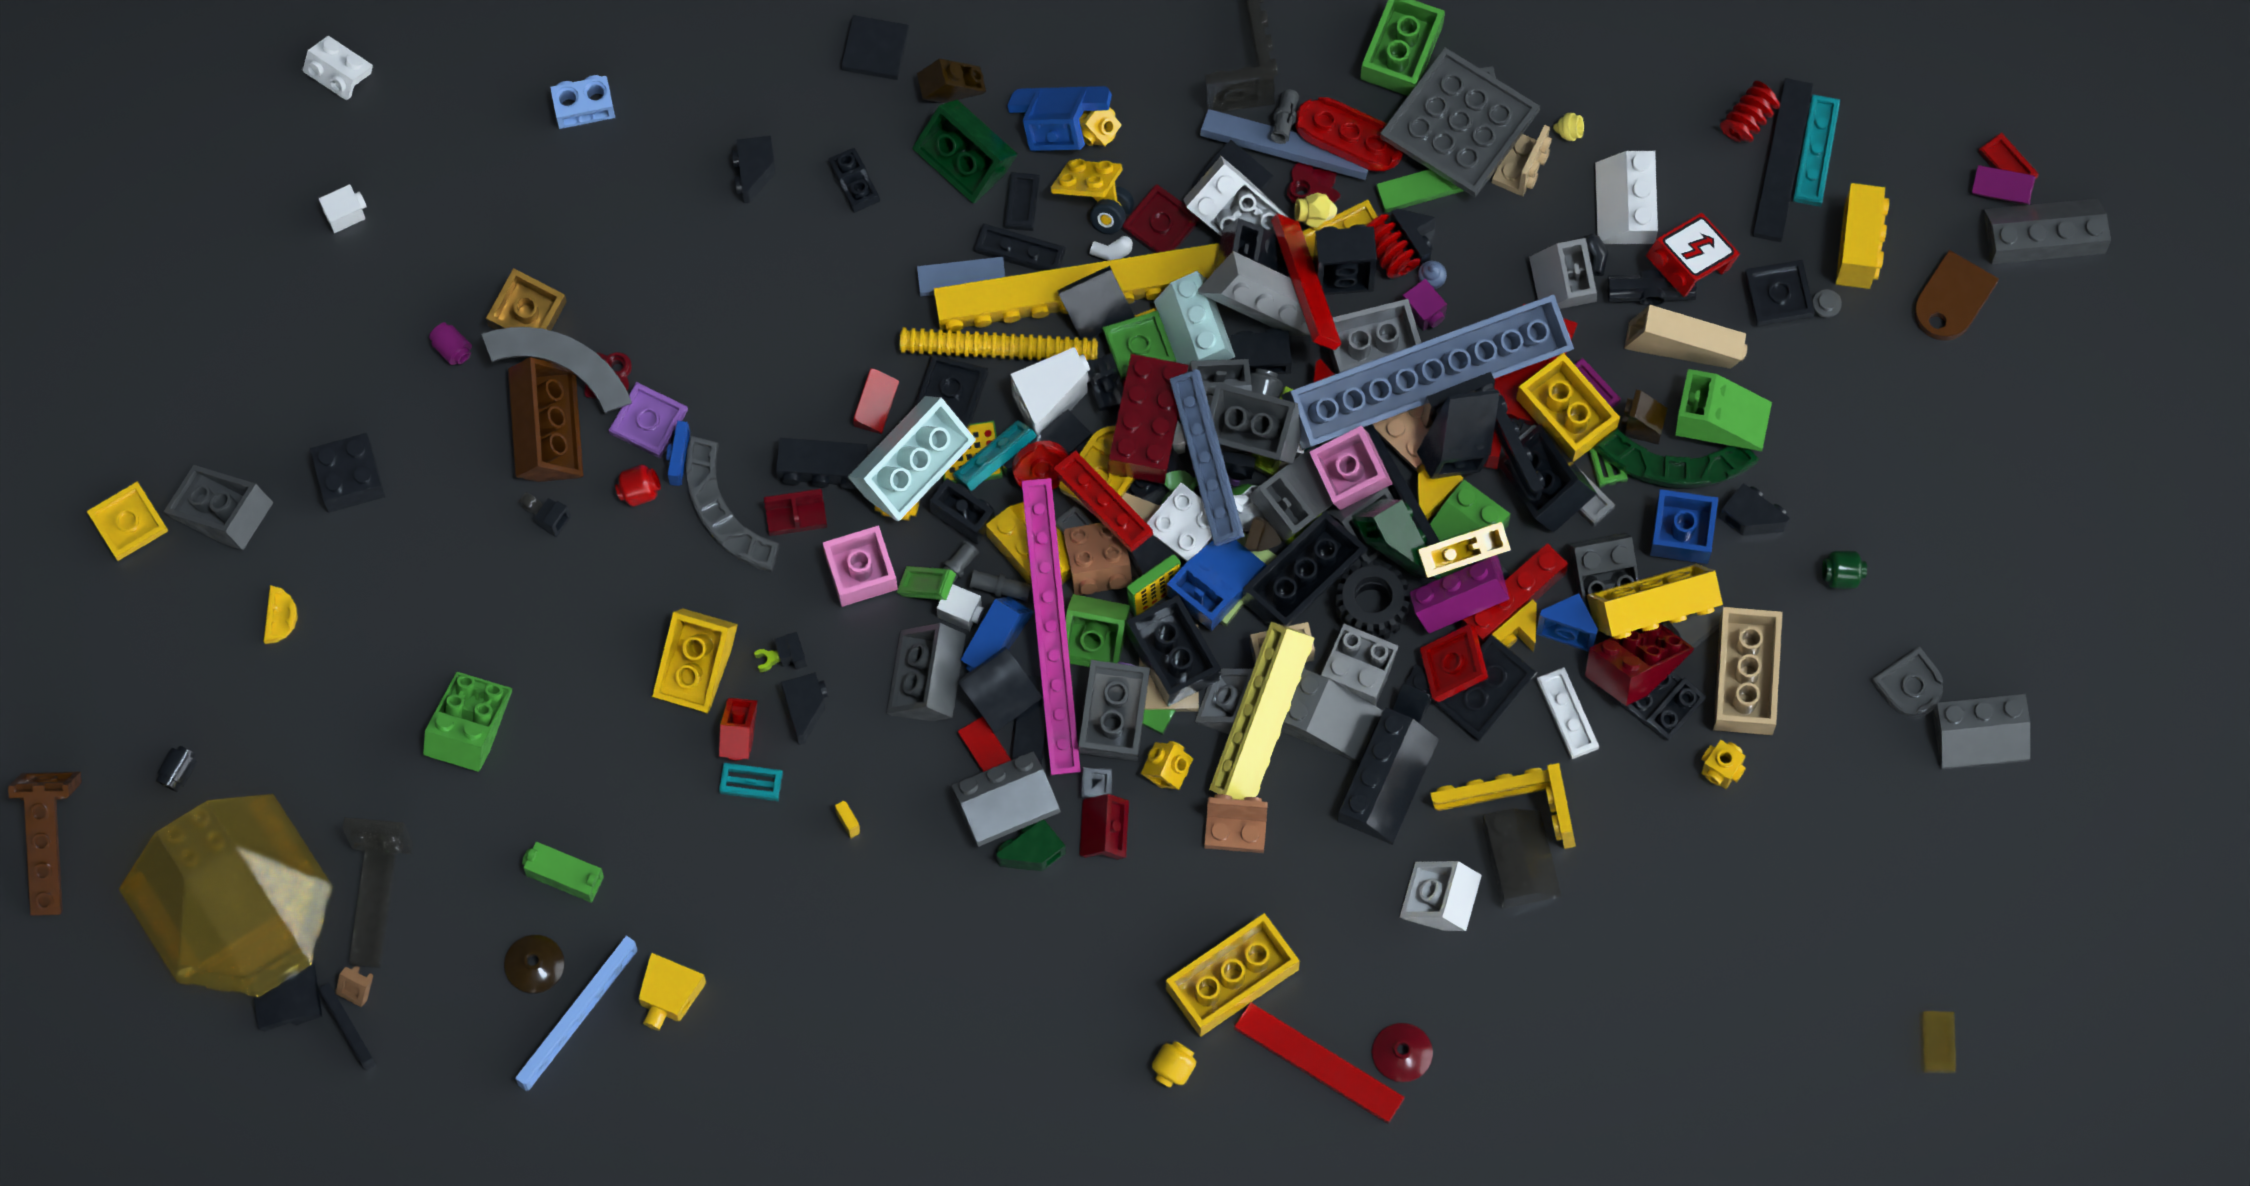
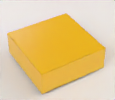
(847, 819)

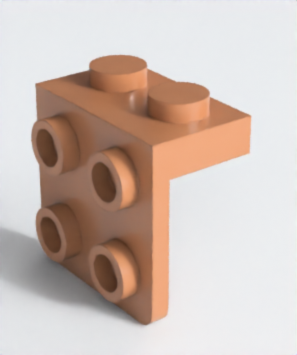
(1096, 559)

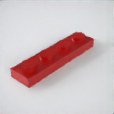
(1103, 501)

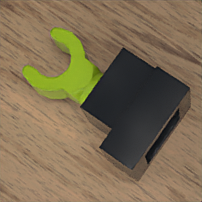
(788, 652)

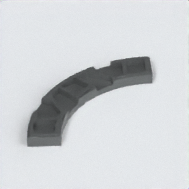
(564, 352)
(716, 515)

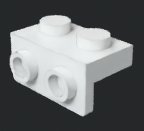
(336, 67)

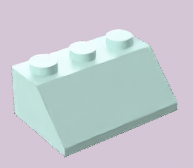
(1193, 322)

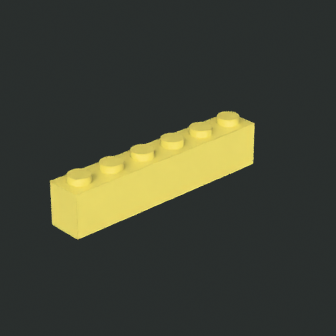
(1262, 712)

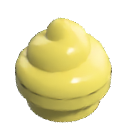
(1570, 126)

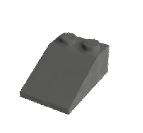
(219, 506)
(1114, 710)
(1331, 717)

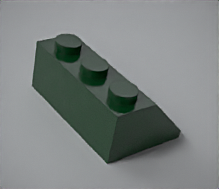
(964, 150)

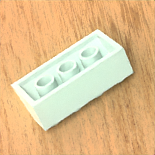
(912, 457)

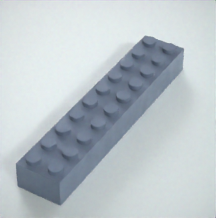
(1410, 375)

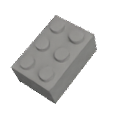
(1373, 334)

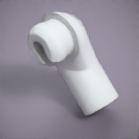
(1116, 250)

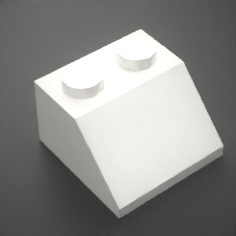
(1441, 895)

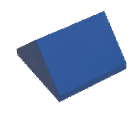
(1568, 623)

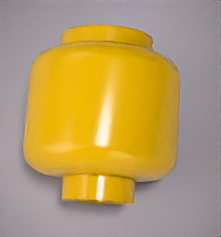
(1173, 1064)

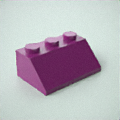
(1460, 594)

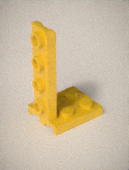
(1507, 786)

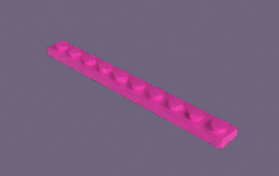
(1051, 626)

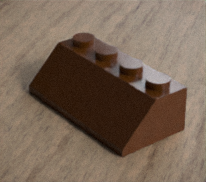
(545, 421)

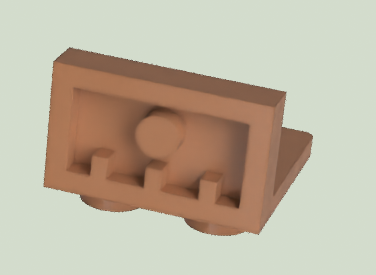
(1236, 824)

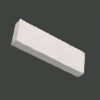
(1567, 713)

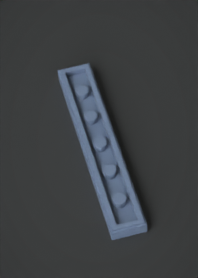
(1258, 138)
(1207, 457)

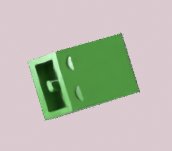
(1722, 412)
(466, 721)

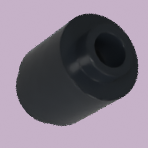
(176, 768)

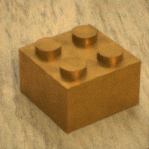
(526, 304)

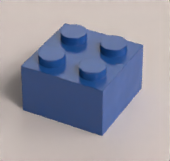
(1684, 526)

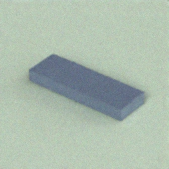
(958, 273)

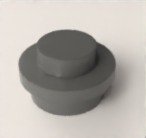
(1827, 303)

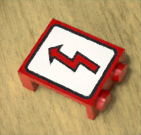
(1692, 253)

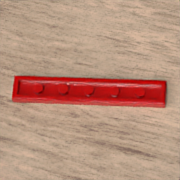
(1306, 282)
(1319, 1063)

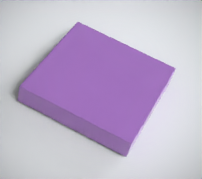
(648, 421)

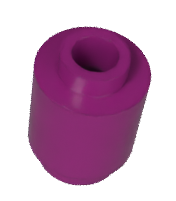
(450, 343)

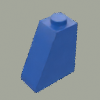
(998, 630)

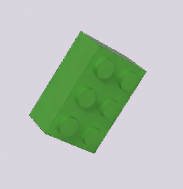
(1402, 45)

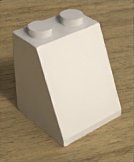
(1050, 388)

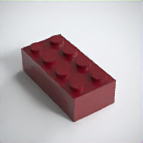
(1146, 420)

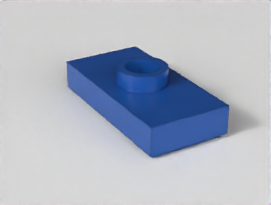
(677, 453)

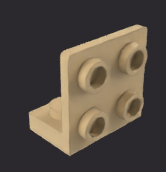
(1521, 164)

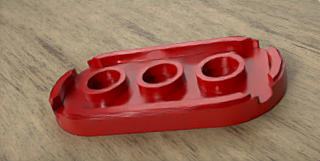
(1346, 133)

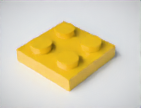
(127, 521)

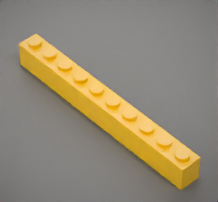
(1037, 294)

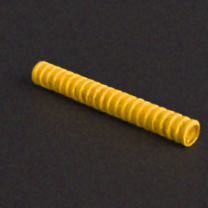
(992, 344)

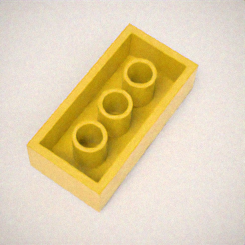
(1655, 600)
(1232, 974)

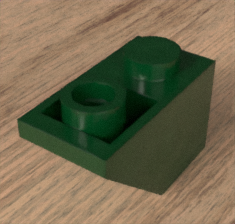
(1033, 850)

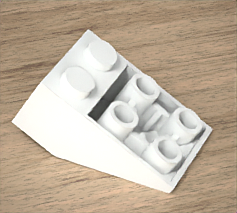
(1228, 195)

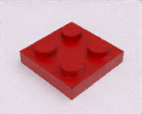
(1454, 663)

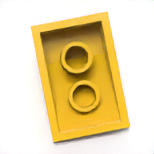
(694, 659)

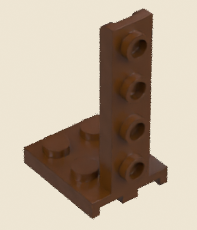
(42, 839)

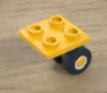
(1097, 181)

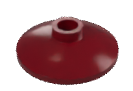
(1398, 1066)

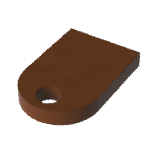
(1955, 296)

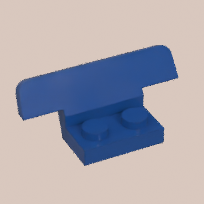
(1055, 112)

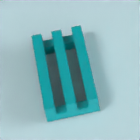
(751, 793)

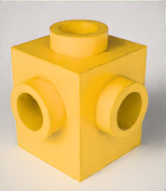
(1099, 127)
(1167, 765)
(1719, 772)

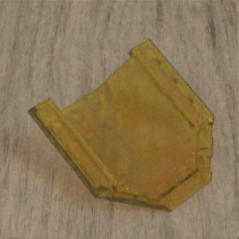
(230, 895)

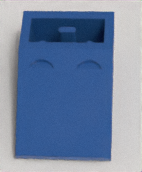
(1215, 581)

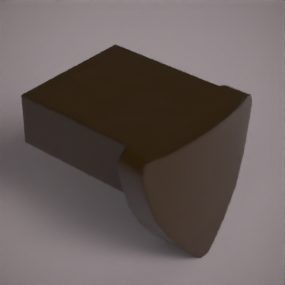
(1262, 536)

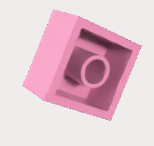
(1350, 468)
(860, 566)

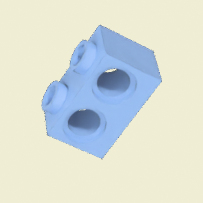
(583, 109)

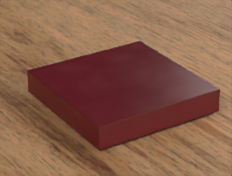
(1160, 221)

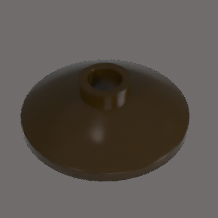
(540, 976)

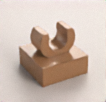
(354, 986)

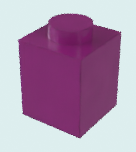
(1426, 305)

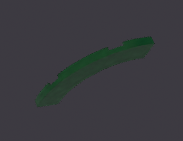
(1671, 470)

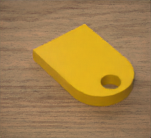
(1097, 455)

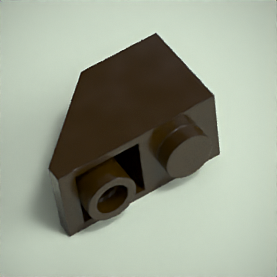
(950, 81)
(1644, 418)

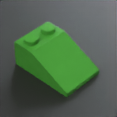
(1467, 511)

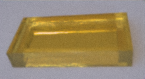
(1939, 1042)

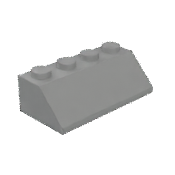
(1256, 293)

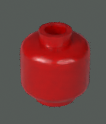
(638, 485)

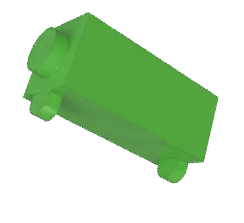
(562, 871)

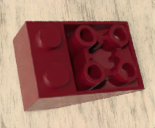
(1635, 664)

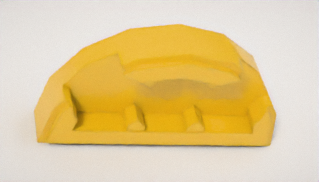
(280, 615)

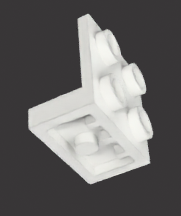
(1182, 523)

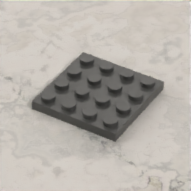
(1460, 122)

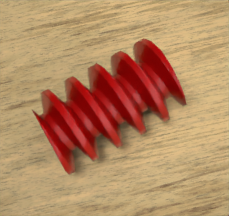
(1750, 113)
(1390, 251)

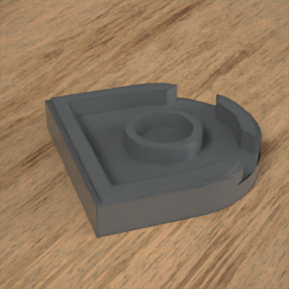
(1911, 684)

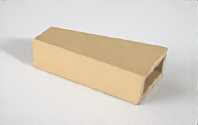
(1684, 338)

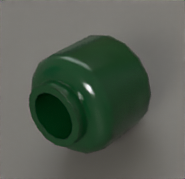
(1844, 569)

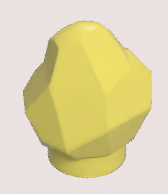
(1314, 210)

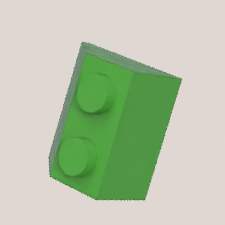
(1095, 630)

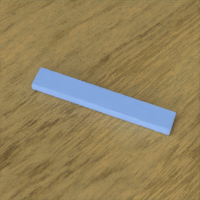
(576, 1014)

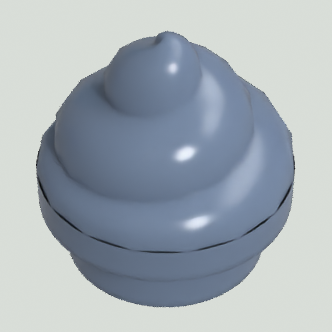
(1433, 272)

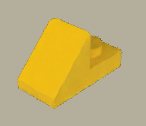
(1521, 625)

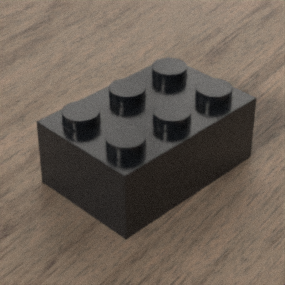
(1345, 259)
(1173, 650)

